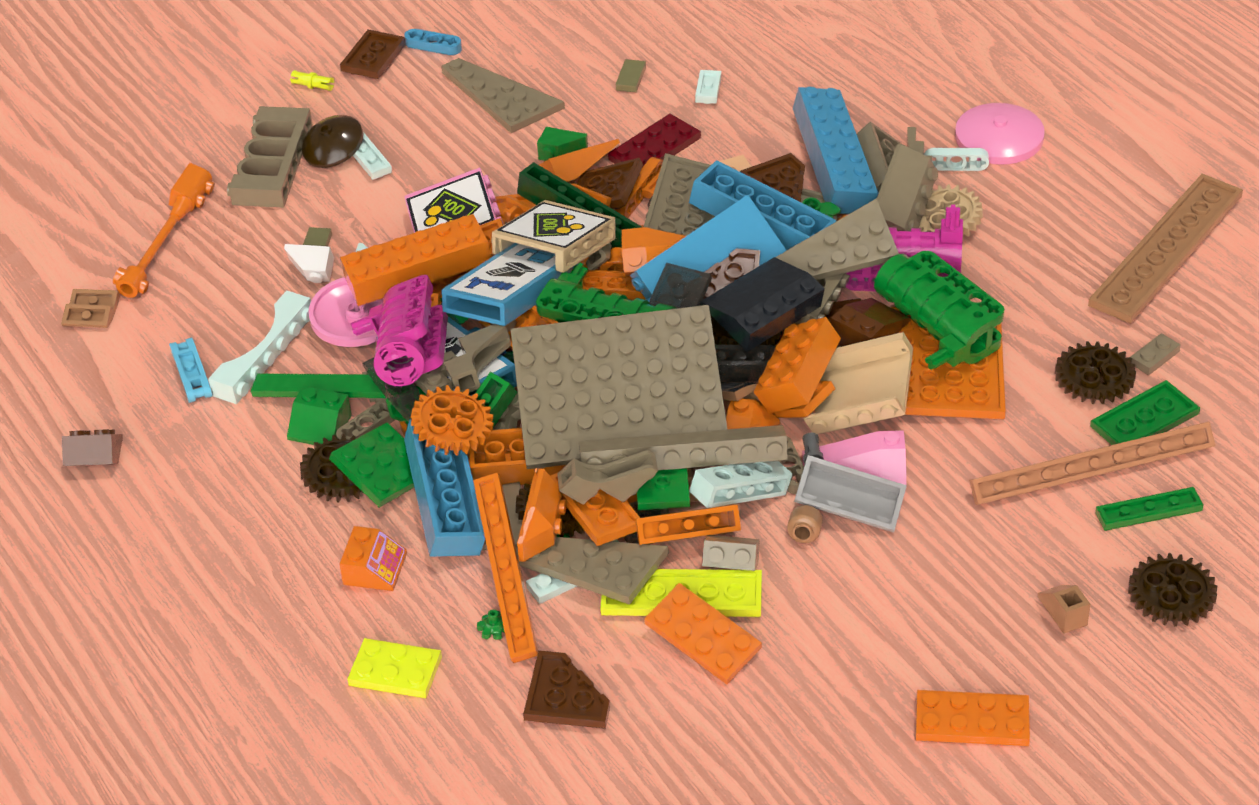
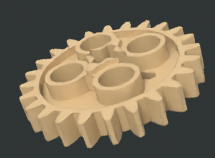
(935, 210)

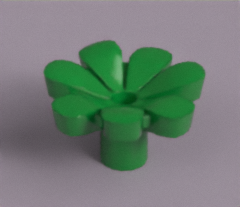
(492, 625)

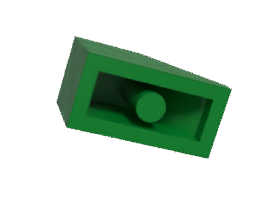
(558, 142)

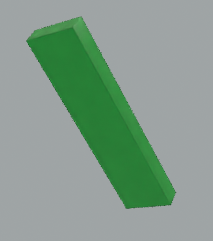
(1149, 508)

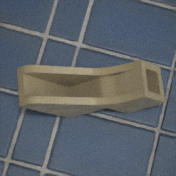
(478, 351)
(616, 478)

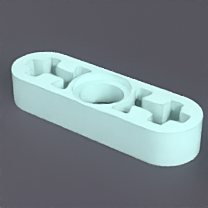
(963, 165)

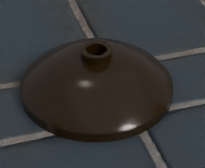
(332, 141)

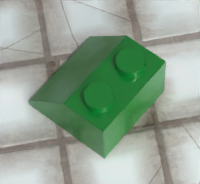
(317, 415)

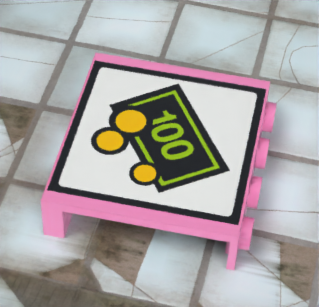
(452, 200)

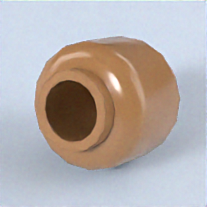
(805, 524)

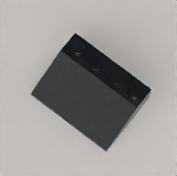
(765, 302)

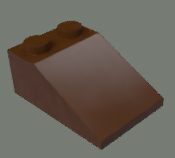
(867, 321)

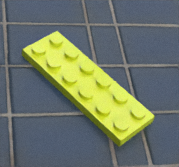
(728, 591)

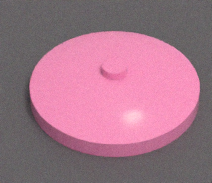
(1003, 130)
(334, 311)

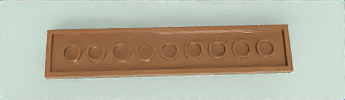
(1165, 248)

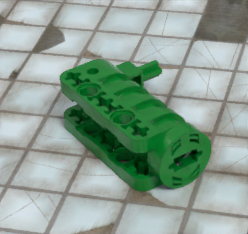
(568, 301)
(942, 307)

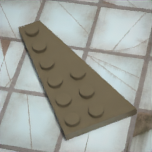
(504, 99)
(846, 245)
(608, 569)

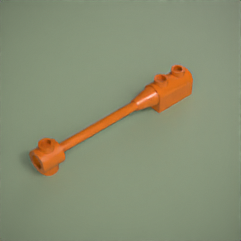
(184, 197)

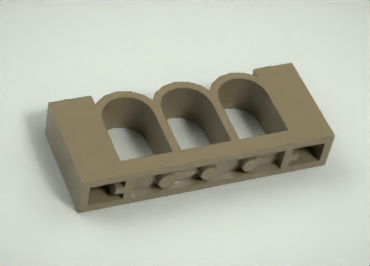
(270, 157)

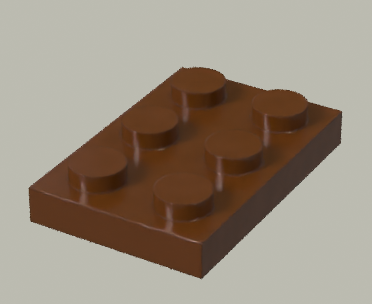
(372, 54)

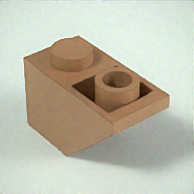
(1066, 606)

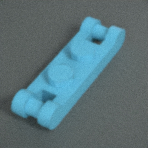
(190, 370)

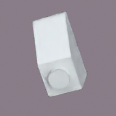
(312, 261)

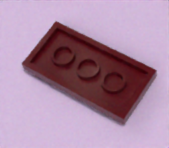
(666, 136)

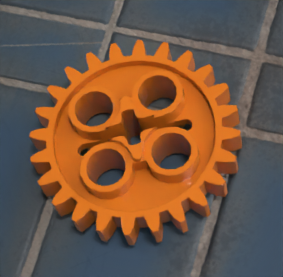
(451, 420)

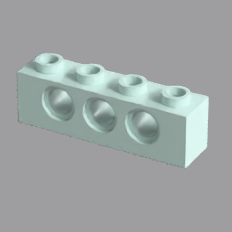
(740, 483)

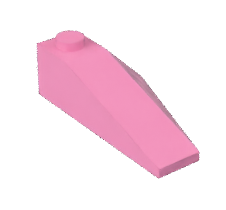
(874, 453)

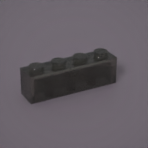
(742, 366)

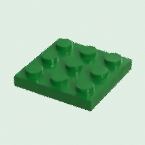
(377, 464)

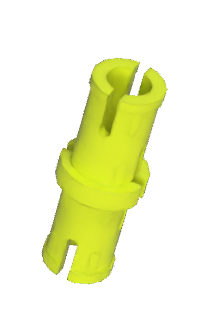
(312, 80)

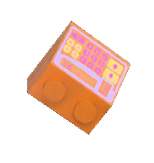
(371, 559)

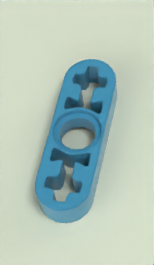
(421, 40)

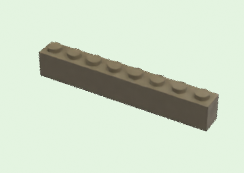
(694, 448)

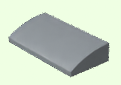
(850, 493)

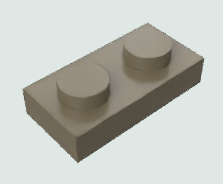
(1155, 354)

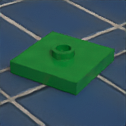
(665, 490)

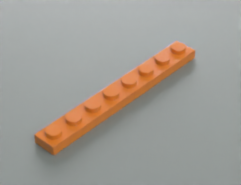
(505, 568)

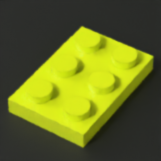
(394, 668)

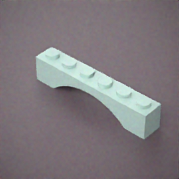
(237, 376)

